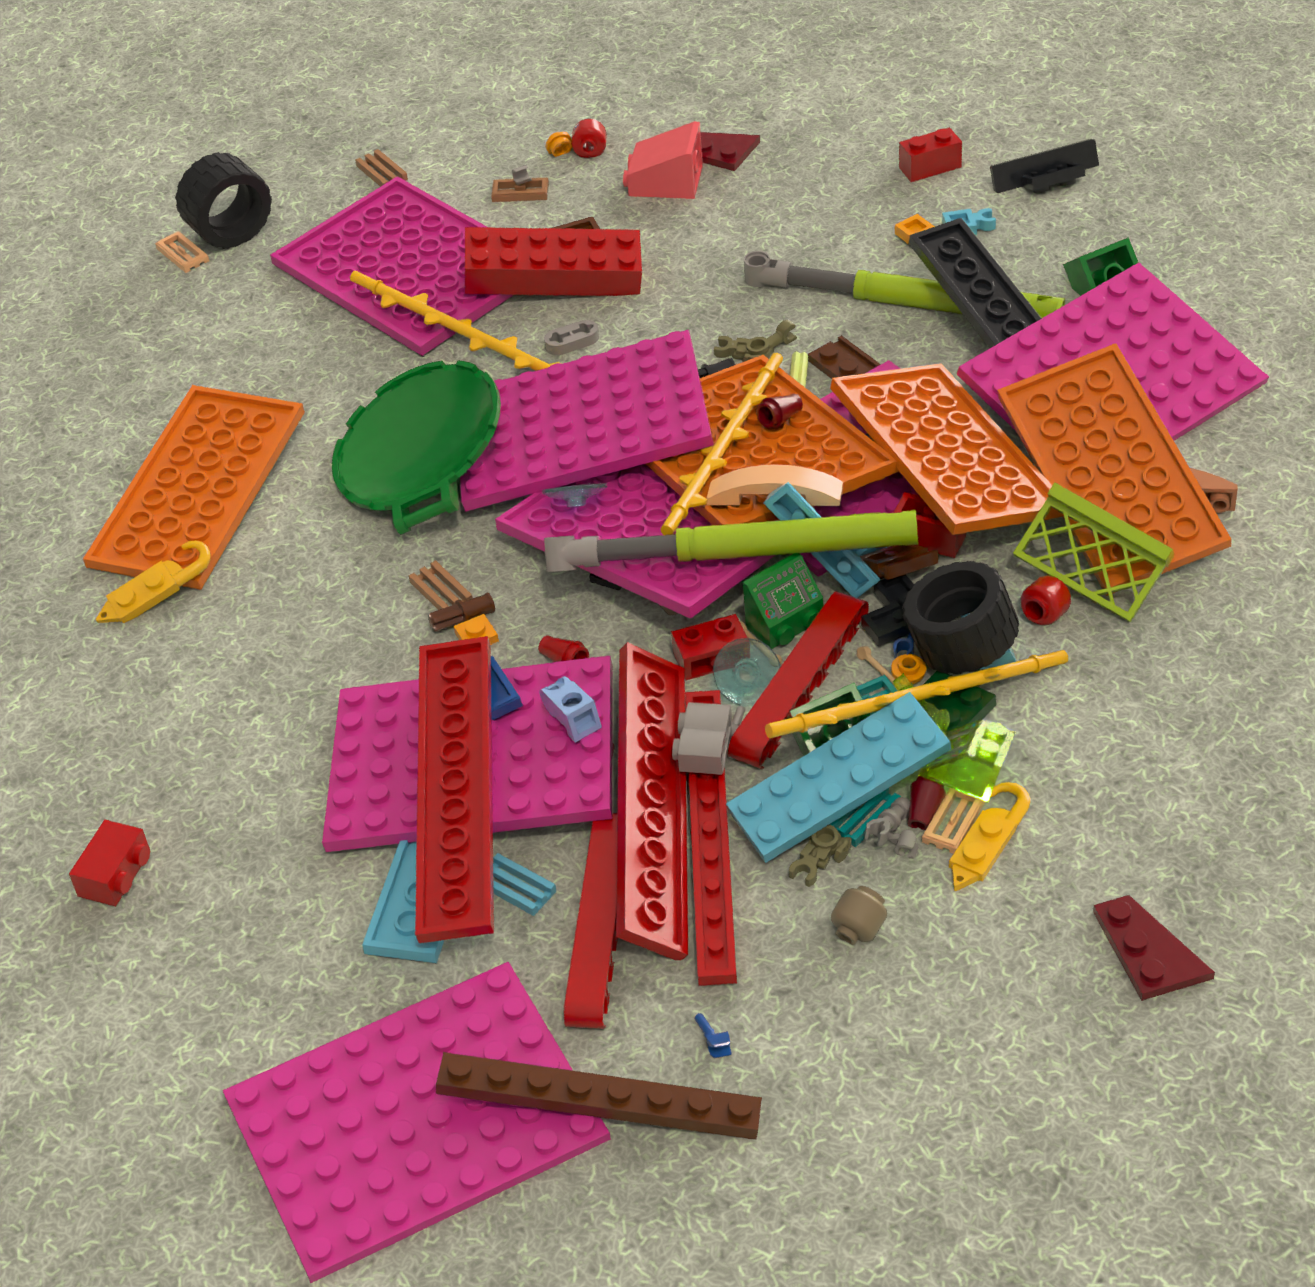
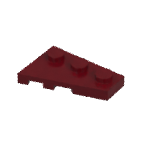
(727, 149)
(1148, 950)

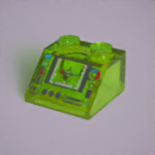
(974, 760)

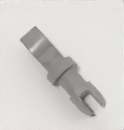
(888, 820)

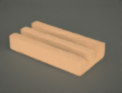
(190, 262)
(943, 841)

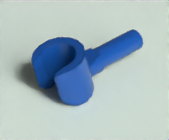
(904, 644)
(717, 1043)

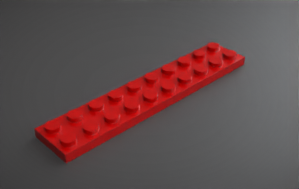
(454, 792)
(651, 806)

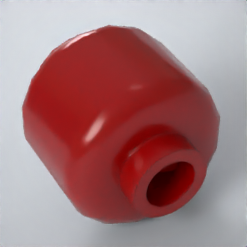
(589, 138)
(1045, 600)

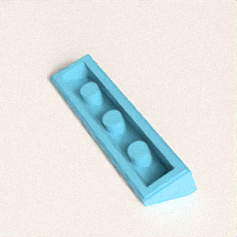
(843, 564)

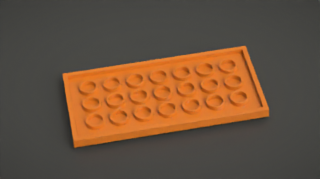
(1105, 442)
(946, 447)
(195, 482)

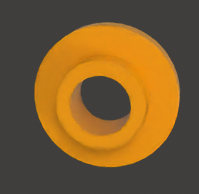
(559, 144)
(913, 674)

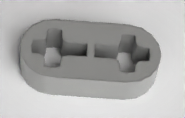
(571, 337)

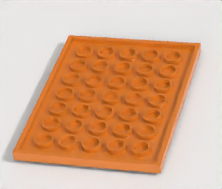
(809, 439)

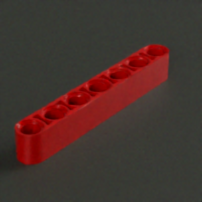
(798, 677)
(595, 932)

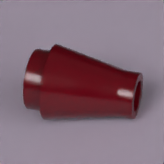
(776, 410)
(924, 802)

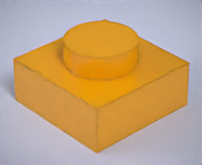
(911, 226)
(476, 628)

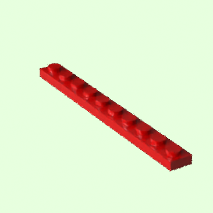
(711, 870)

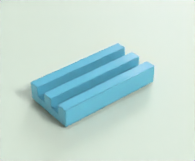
(526, 875)

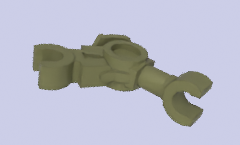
(750, 348)
(818, 853)

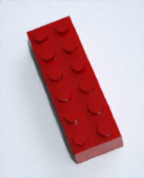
(552, 261)

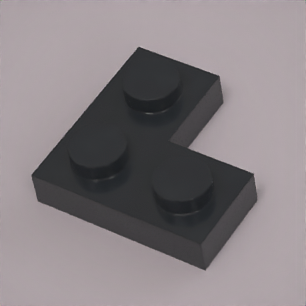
(888, 622)

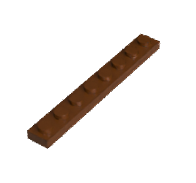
(599, 1095)

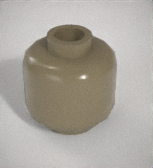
(859, 915)

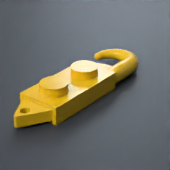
(152, 587)
(988, 838)

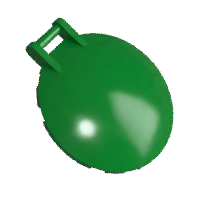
(417, 440)

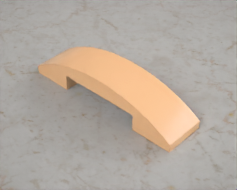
(763, 479)

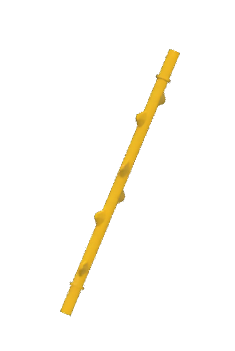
(432, 316)
(713, 461)
(939, 688)

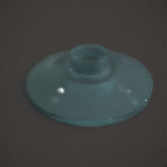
(575, 495)
(747, 655)

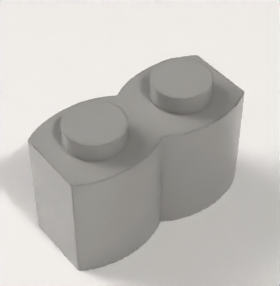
(703, 738)

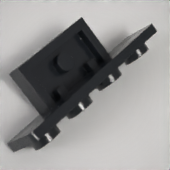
(1046, 168)

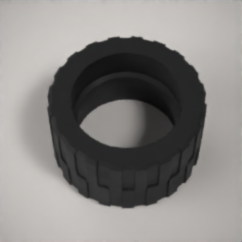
(205, 182)
(971, 640)

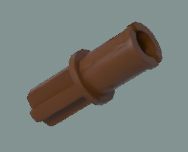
(461, 612)

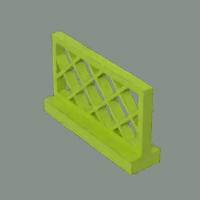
(1107, 526)

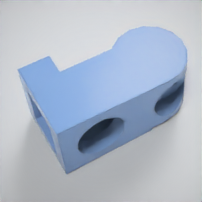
(571, 707)

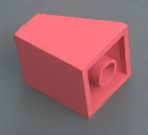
(666, 164)

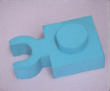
(980, 220)

